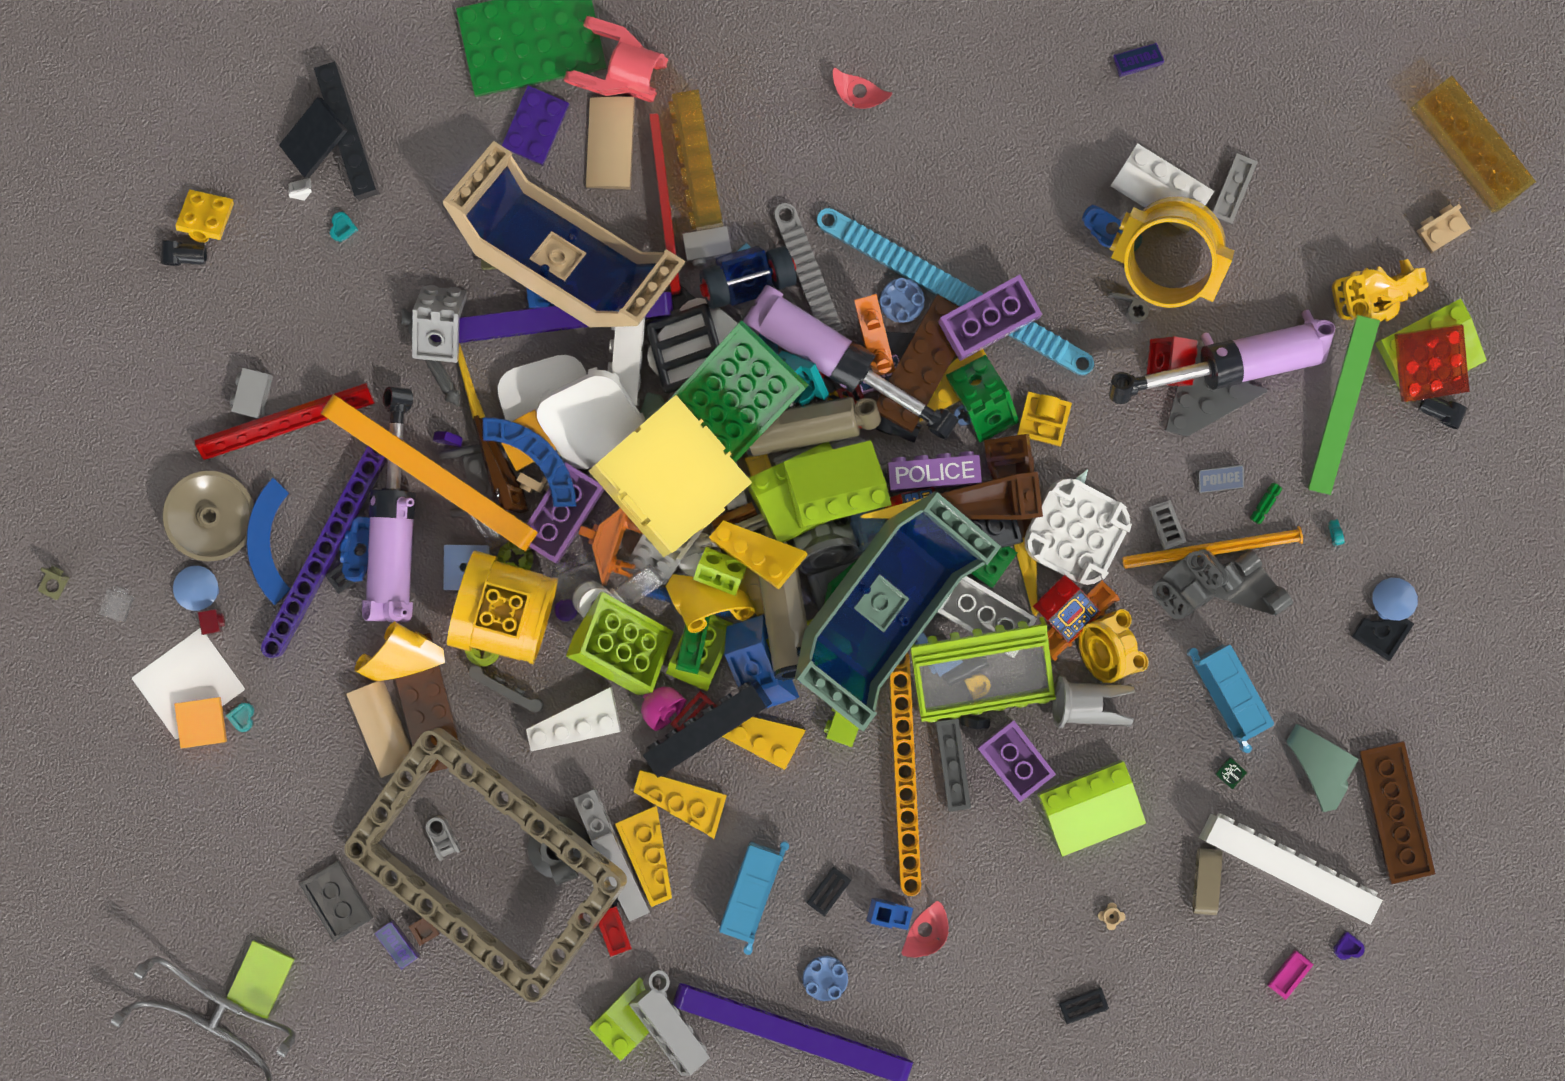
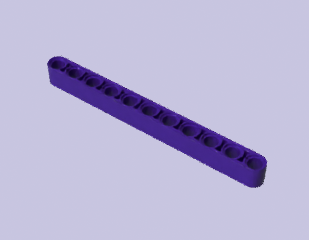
(534, 321)
(317, 554)
(792, 1033)

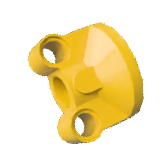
(1111, 647)

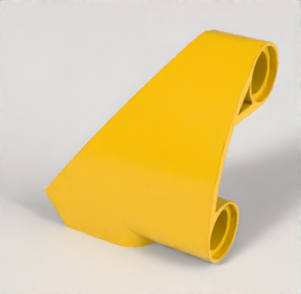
(700, 600)
(400, 655)

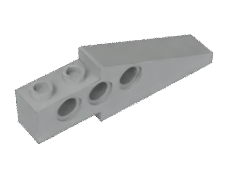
(606, 841)

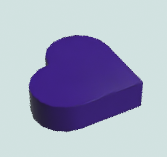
(447, 438)
(1348, 946)

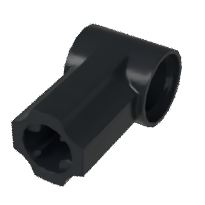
(176, 253)
(1447, 412)
(888, 427)

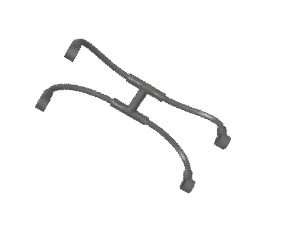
(212, 1025)

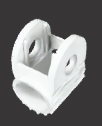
(587, 593)

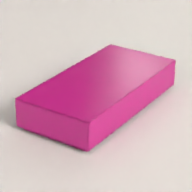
(1290, 974)

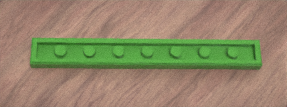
(1343, 404)

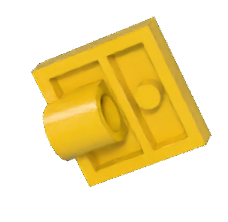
(204, 215)
(1044, 418)

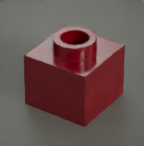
(211, 621)

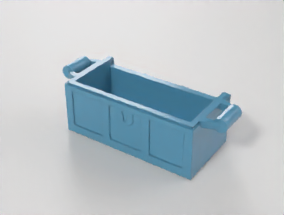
(1232, 693)
(751, 892)

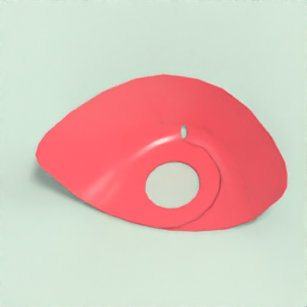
(845, 83)
(923, 946)

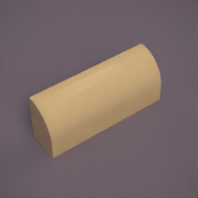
(380, 726)

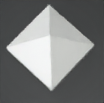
(300, 189)

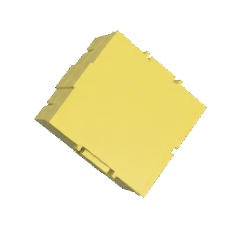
(670, 476)

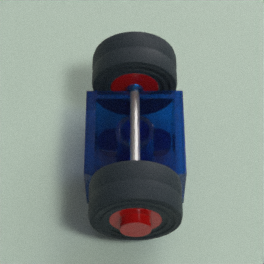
(744, 275)

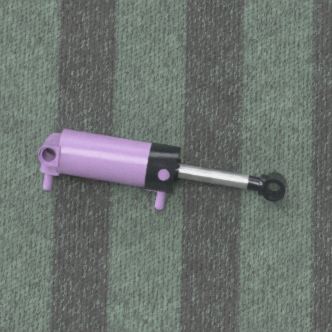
(833, 354)
(1240, 359)
(391, 531)

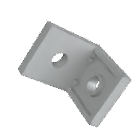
(437, 313)
(647, 554)

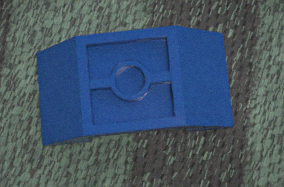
(752, 661)

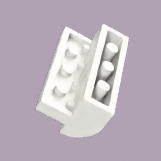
(1151, 178)

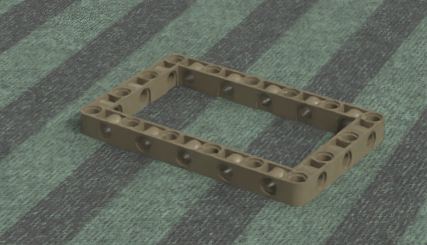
(446, 915)

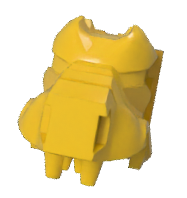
(1375, 286)

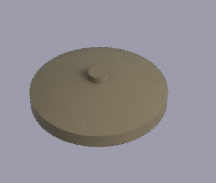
(207, 515)

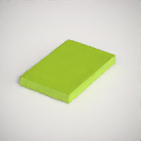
(260, 979)

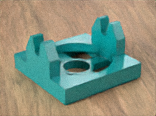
(799, 365)

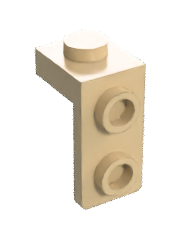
(530, 484)

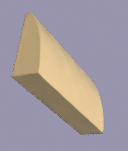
(610, 142)

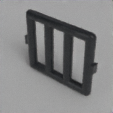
(656, 346)

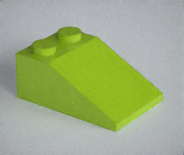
(711, 657)
(619, 1025)

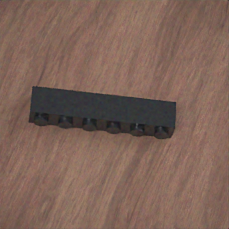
(351, 144)
(707, 729)

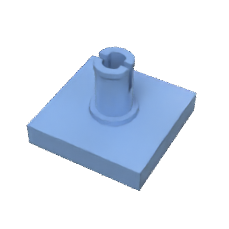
(455, 563)

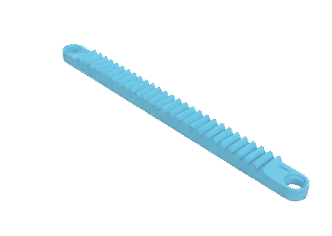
(945, 285)

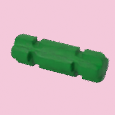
(1266, 503)

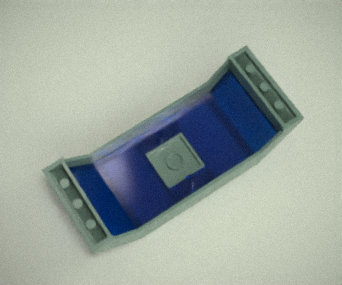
(888, 604)

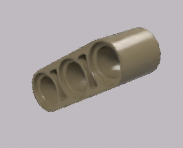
(1207, 881)

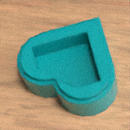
(342, 227)
(1336, 532)
(242, 717)

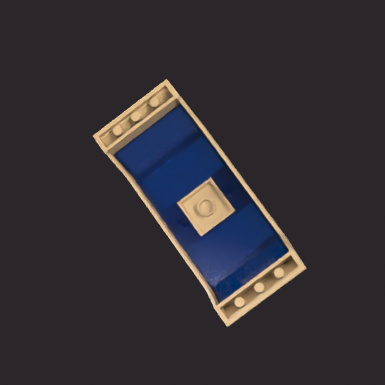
(555, 246)

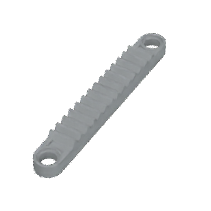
(807, 269)

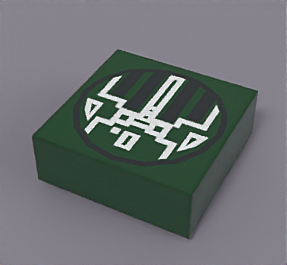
(1230, 773)

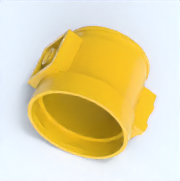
(1183, 211)
(501, 609)

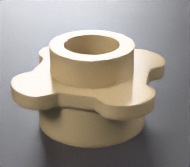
(1105, 916)

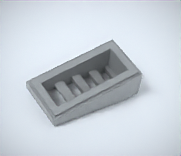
(1159, 527)

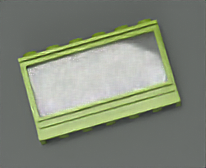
(983, 671)

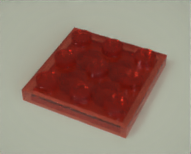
(1432, 363)

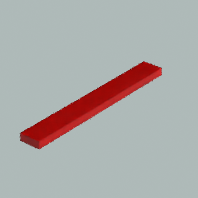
(664, 194)
(278, 423)

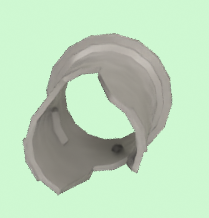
(1084, 703)

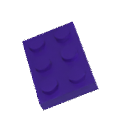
(535, 125)

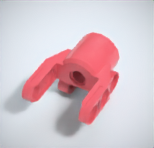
(628, 67)

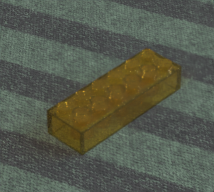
(1473, 144)
(697, 160)

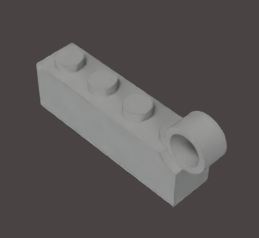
(667, 1027)

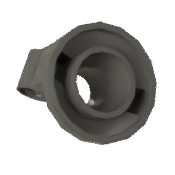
(826, 546)
(547, 865)

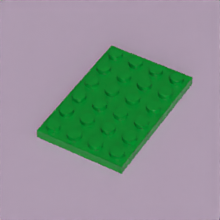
(527, 42)
(740, 390)

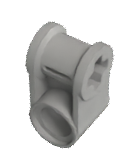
(442, 839)

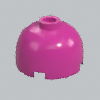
(660, 706)

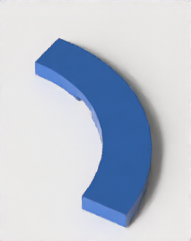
(538, 450)
(259, 541)

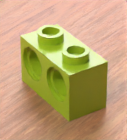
(720, 571)

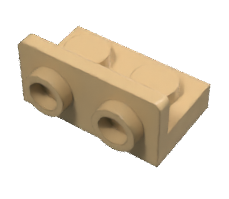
(1444, 228)

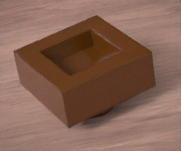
(423, 931)

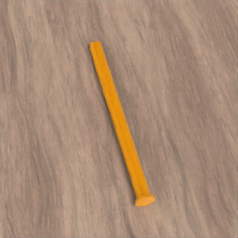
(1215, 548)

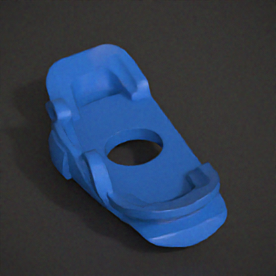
(1097, 220)
(353, 565)

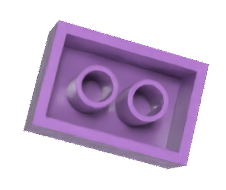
(1015, 760)

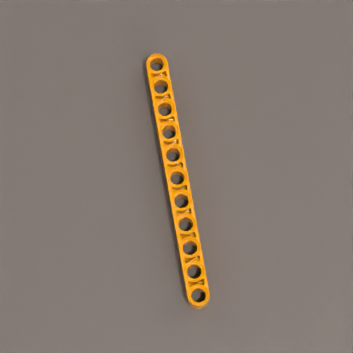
(429, 472)
(907, 782)

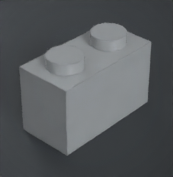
(706, 245)
(251, 393)

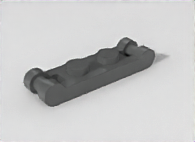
(497, 684)

